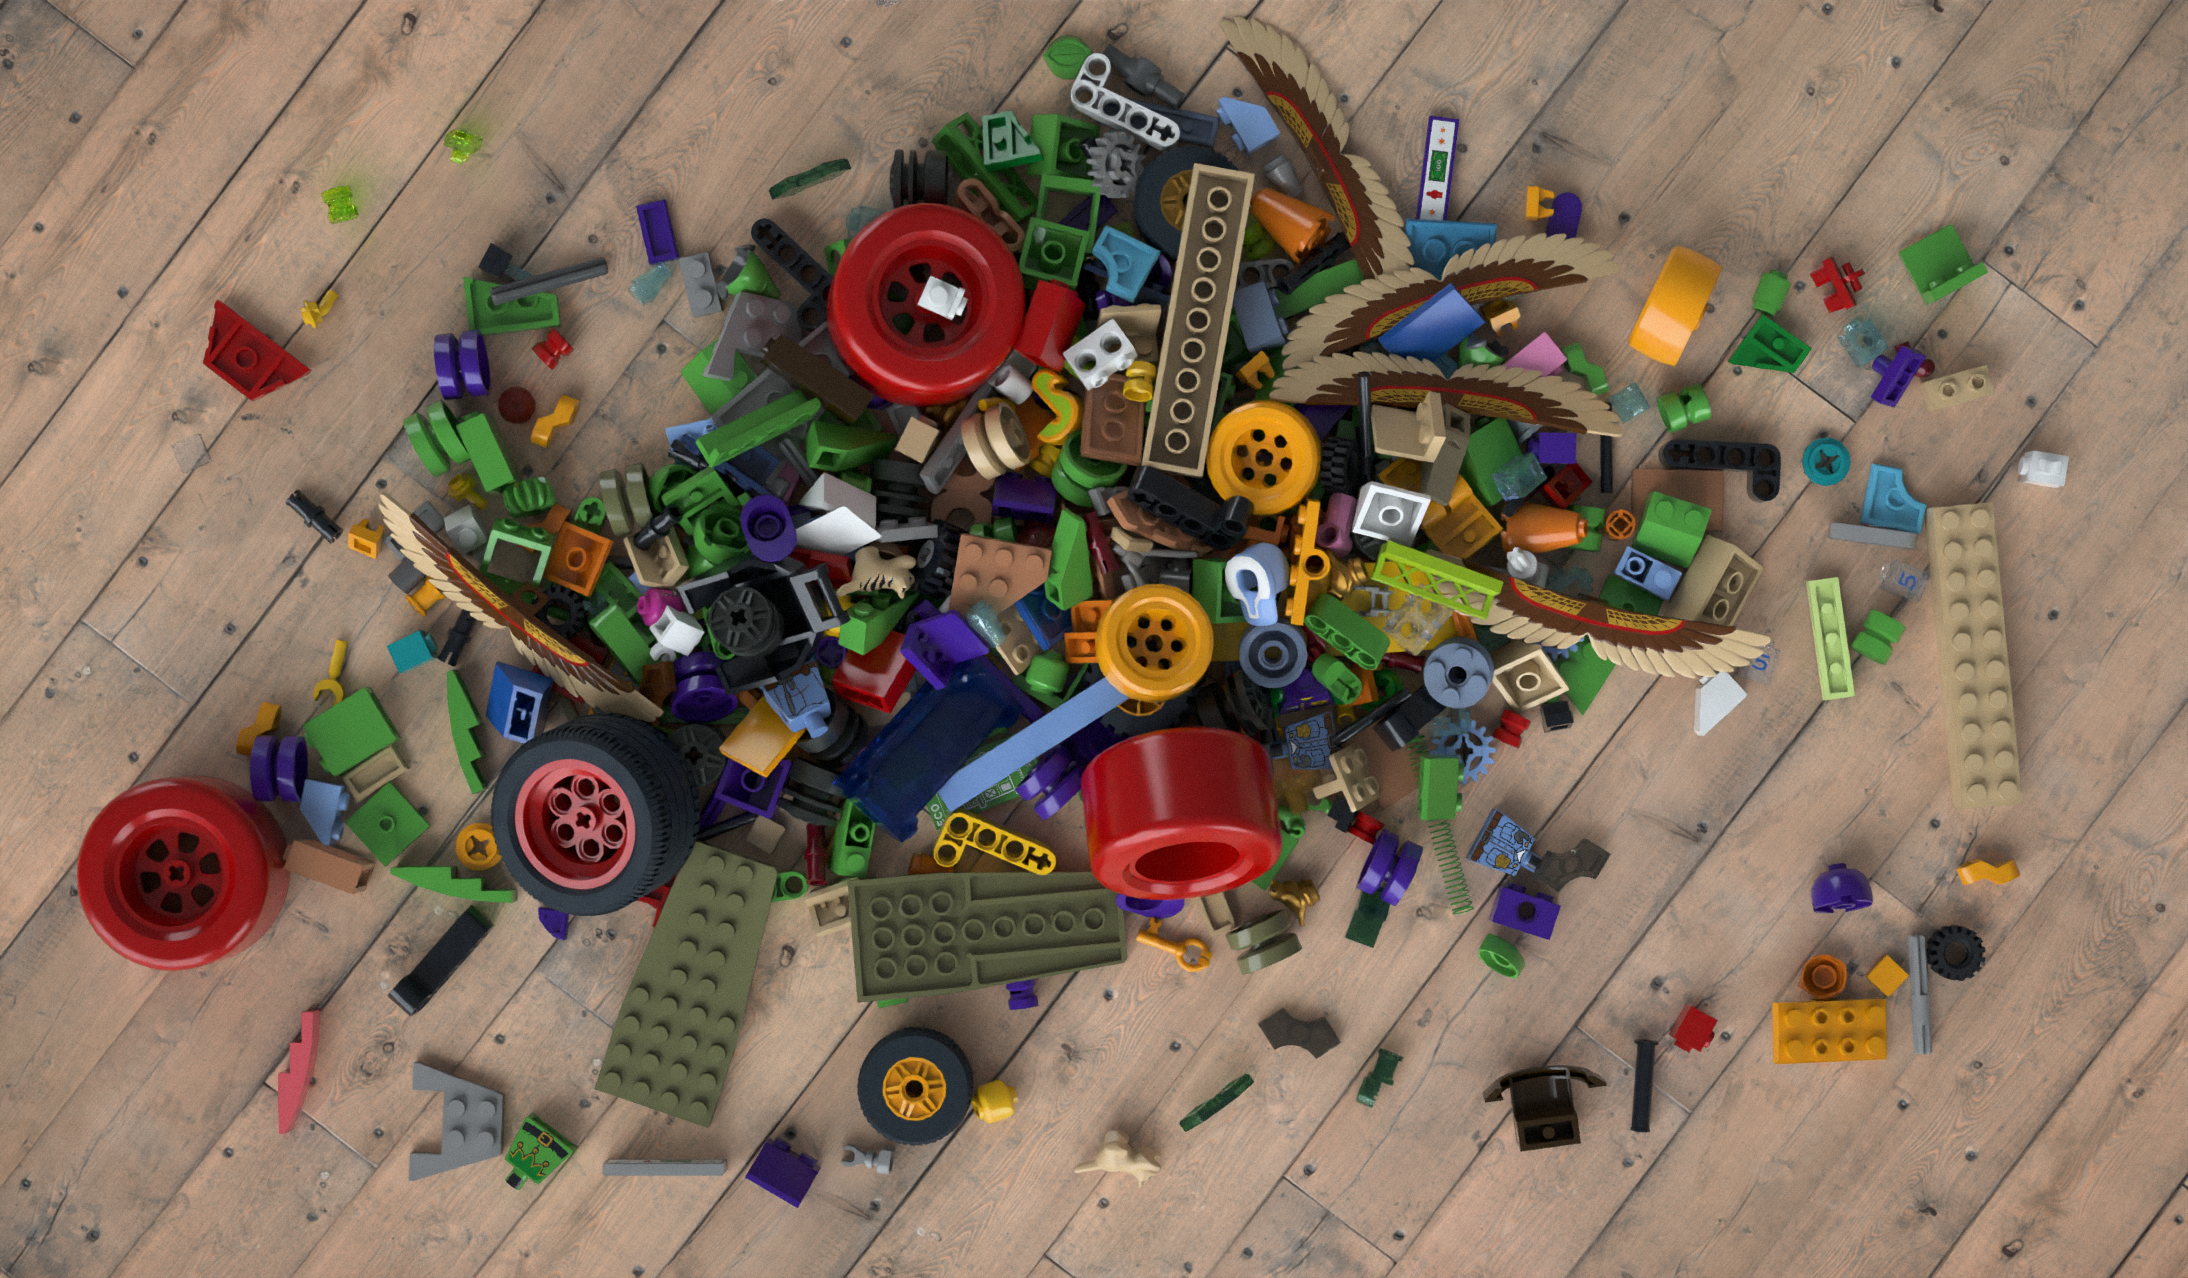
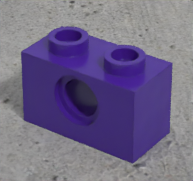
(1553, 447)
(1541, 920)

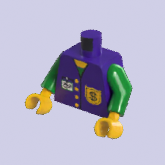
(1303, 695)

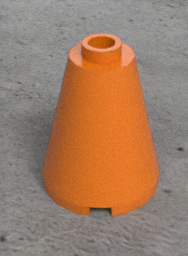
(1291, 222)
(1542, 528)

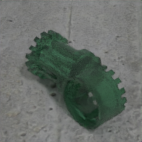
(1382, 1072)

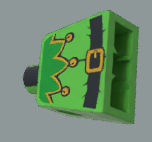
(536, 1152)

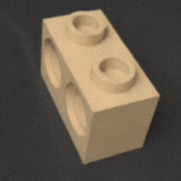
(1957, 388)
(919, 439)

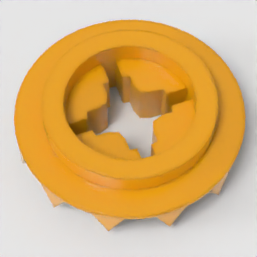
(466, 844)

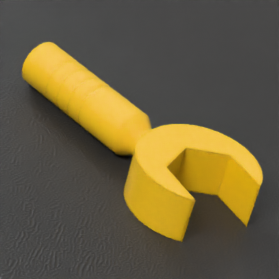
(334, 671)

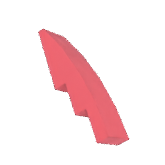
(294, 1083)

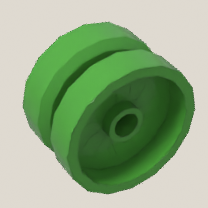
(436, 439)
(1077, 474)

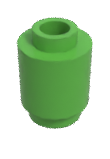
(1771, 293)

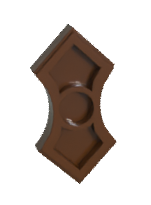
(657, 683)

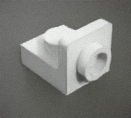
(942, 298)

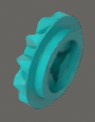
(1839, 466)

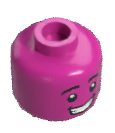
(654, 602)

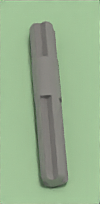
(1920, 994)

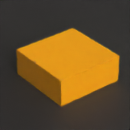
(1886, 975)

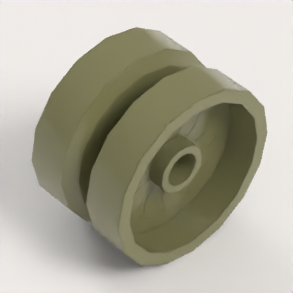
(626, 500)
(1265, 945)

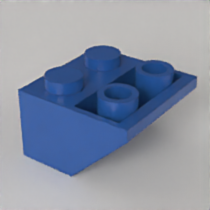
(518, 702)

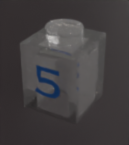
(1903, 580)
(1763, 667)

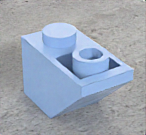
(1250, 123)
(1647, 573)
(323, 808)

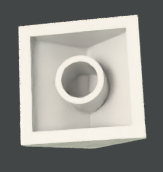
(832, 493)
(1389, 513)

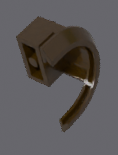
(1543, 1104)

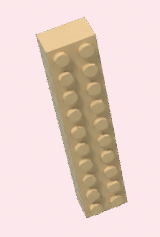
(1197, 320)
(1973, 656)

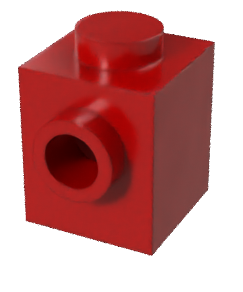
(1693, 1029)

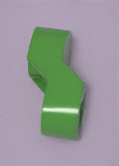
(1592, 375)
(591, 511)
(1337, 678)

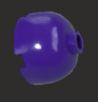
(1840, 890)

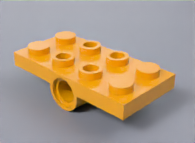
(1456, 528)
(1305, 547)
(1829, 1030)

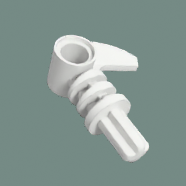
(1525, 567)

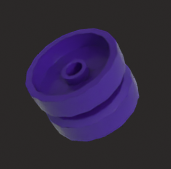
(462, 365)
(699, 689)
(278, 768)
(1050, 779)
(1394, 869)

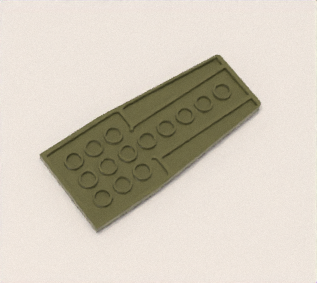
(978, 930)
(691, 987)

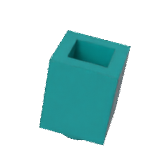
(413, 651)

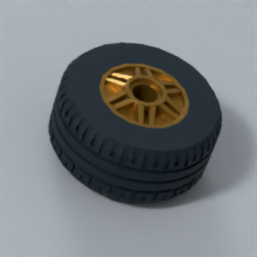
(1163, 191)

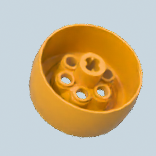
(1675, 305)
(1275, 419)
(1189, 626)

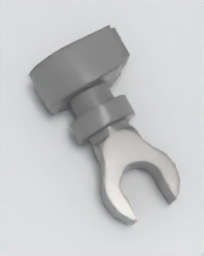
(883, 1160)

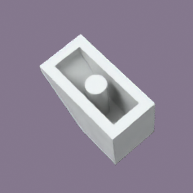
(1714, 700)

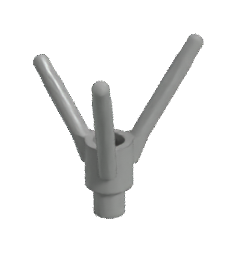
(1134, 559)

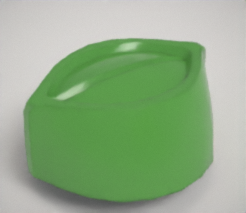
(1066, 56)
(1501, 956)

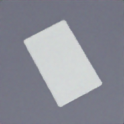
(836, 533)

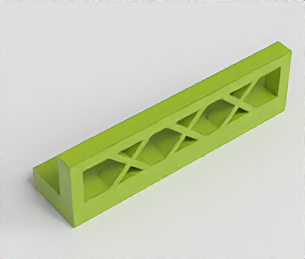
(1441, 569)

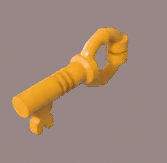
(1178, 949)

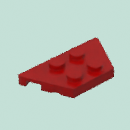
(248, 356)

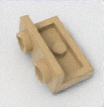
(830, 907)

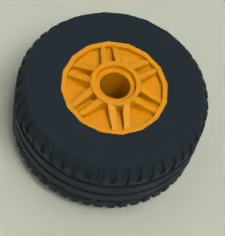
(907, 1114)

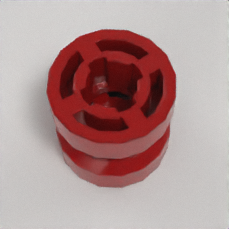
(551, 350)
(1511, 728)

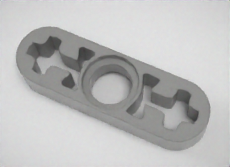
(1872, 536)

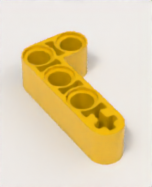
(995, 847)

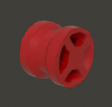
(1366, 827)

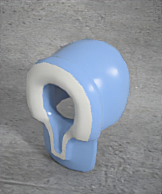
(1263, 567)

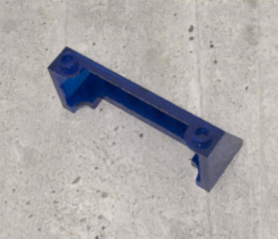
(926, 747)

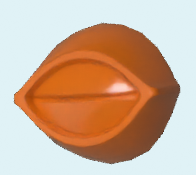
(1823, 976)

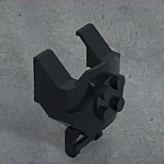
(792, 591)

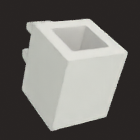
(2043, 469)
(467, 532)
(675, 632)

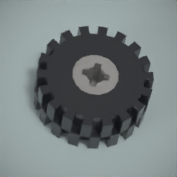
(936, 560)

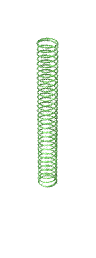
(1449, 845)

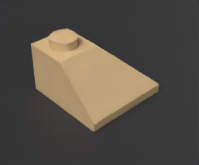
(1526, 675)

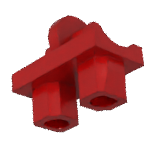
(1830, 272)

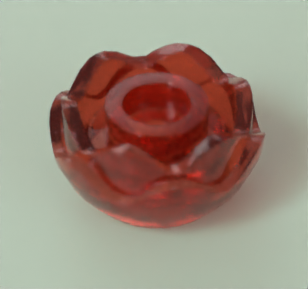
(526, 405)

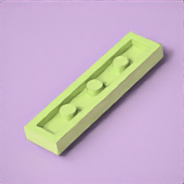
(1830, 638)

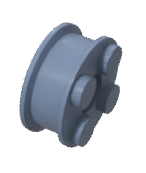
(1276, 671)
(1456, 691)

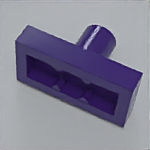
(1896, 374)

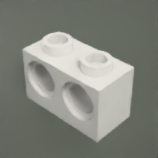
(1095, 348)

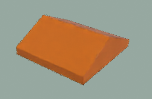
(577, 559)

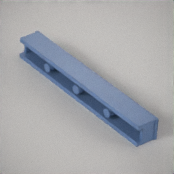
(1030, 743)

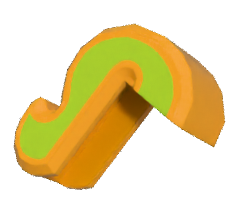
(1065, 405)

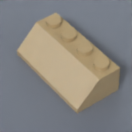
(1715, 584)

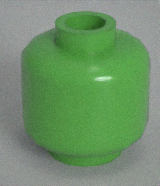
(1047, 673)

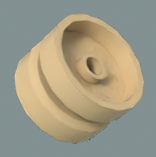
(996, 441)

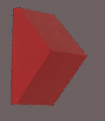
(1565, 486)

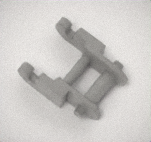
(1373, 612)

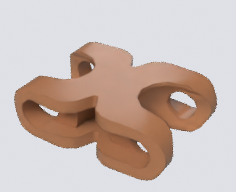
(987, 209)
(964, 494)

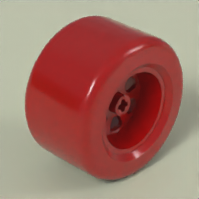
(905, 366)
(1181, 813)
(117, 862)

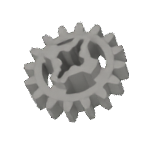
(1115, 164)

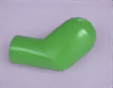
(1294, 824)

